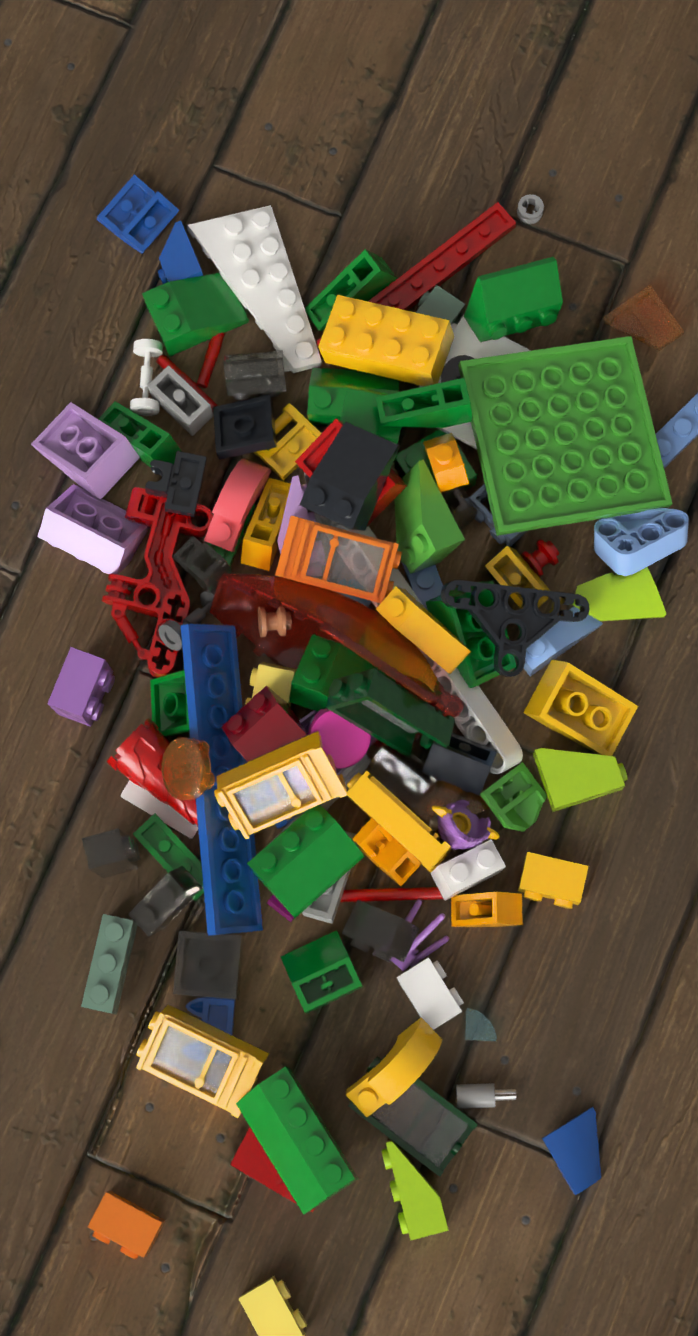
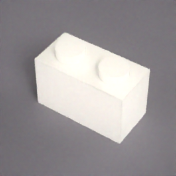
(468, 869)
(430, 994)

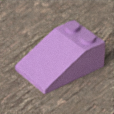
(86, 450)

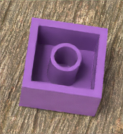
(81, 687)

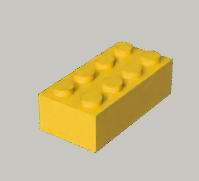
(386, 341)

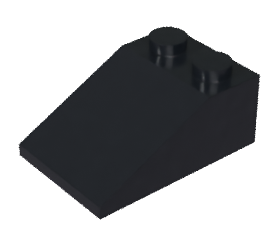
(350, 477)

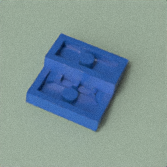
(137, 214)

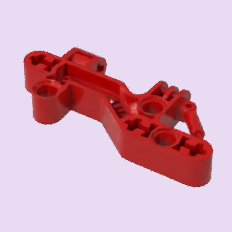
(162, 575)

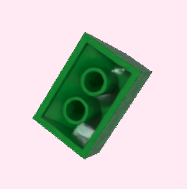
(515, 300)
(329, 389)
(305, 860)

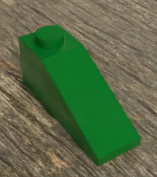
(359, 280)
(427, 406)
(145, 437)

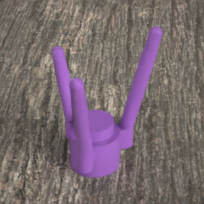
(412, 959)

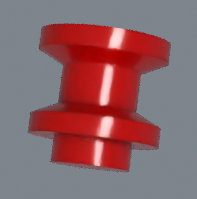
(545, 554)

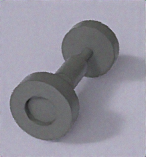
(171, 631)

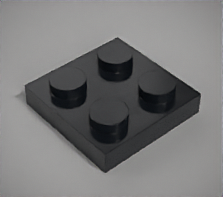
(244, 427)

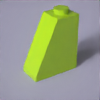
(577, 776)

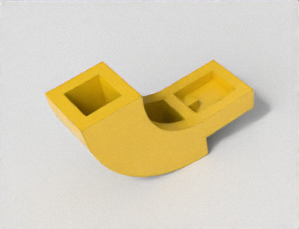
(398, 1070)

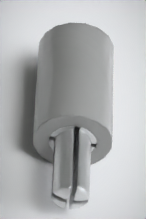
(480, 1095)

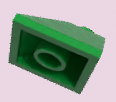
(170, 704)

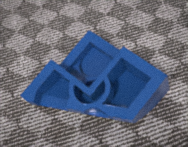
(576, 1150)

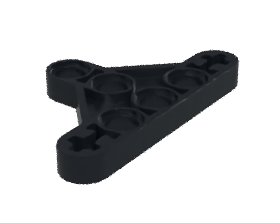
(528, 618)

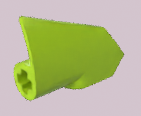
(622, 597)

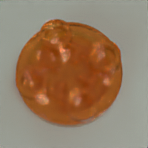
(187, 768)

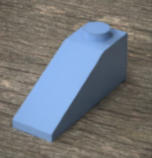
(557, 641)

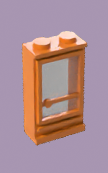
(338, 559)

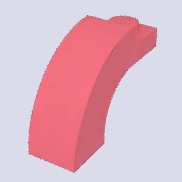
(235, 502)

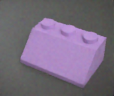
(91, 530)

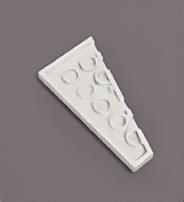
(258, 271)

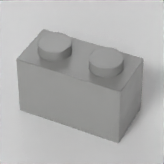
(180, 400)

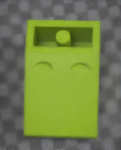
(419, 1200)

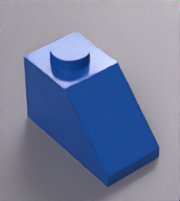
(178, 257)

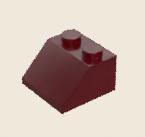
(263, 725)

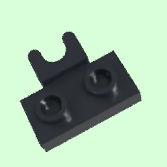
(179, 482)

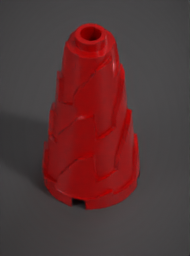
(141, 763)

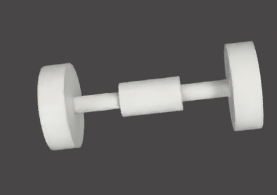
(146, 348)

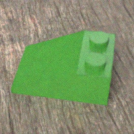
(424, 521)

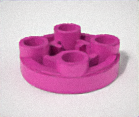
(340, 738)

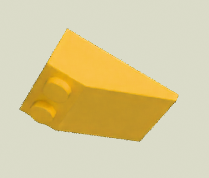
(580, 708)

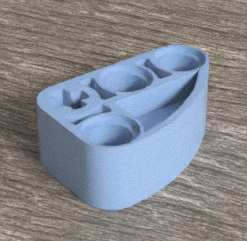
(640, 538)

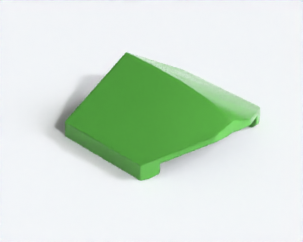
(515, 799)

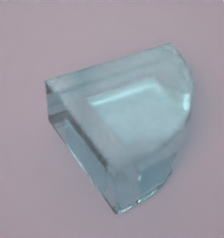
(478, 1027)

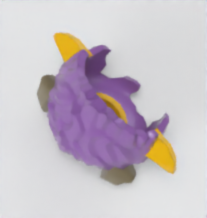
(460, 826)

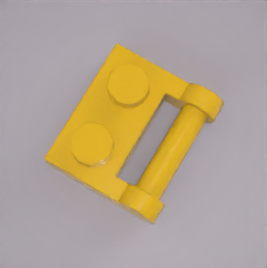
(292, 445)

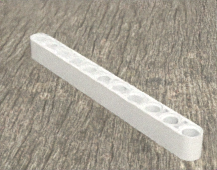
(478, 718)

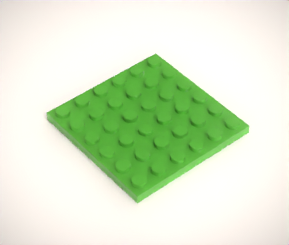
(564, 435)

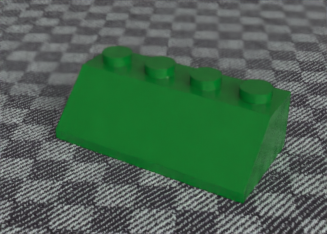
(296, 1140)

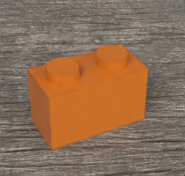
(125, 1225)

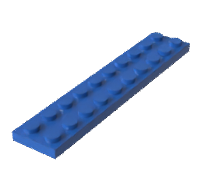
(212, 699)

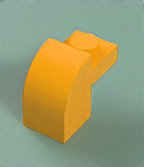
(386, 852)

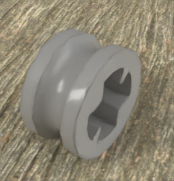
(521, 211)

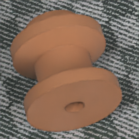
(273, 621)

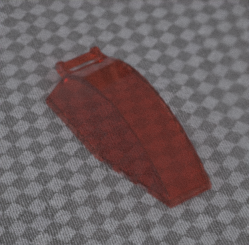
(330, 617)

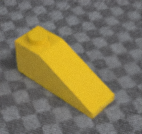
(263, 530)
(423, 629)

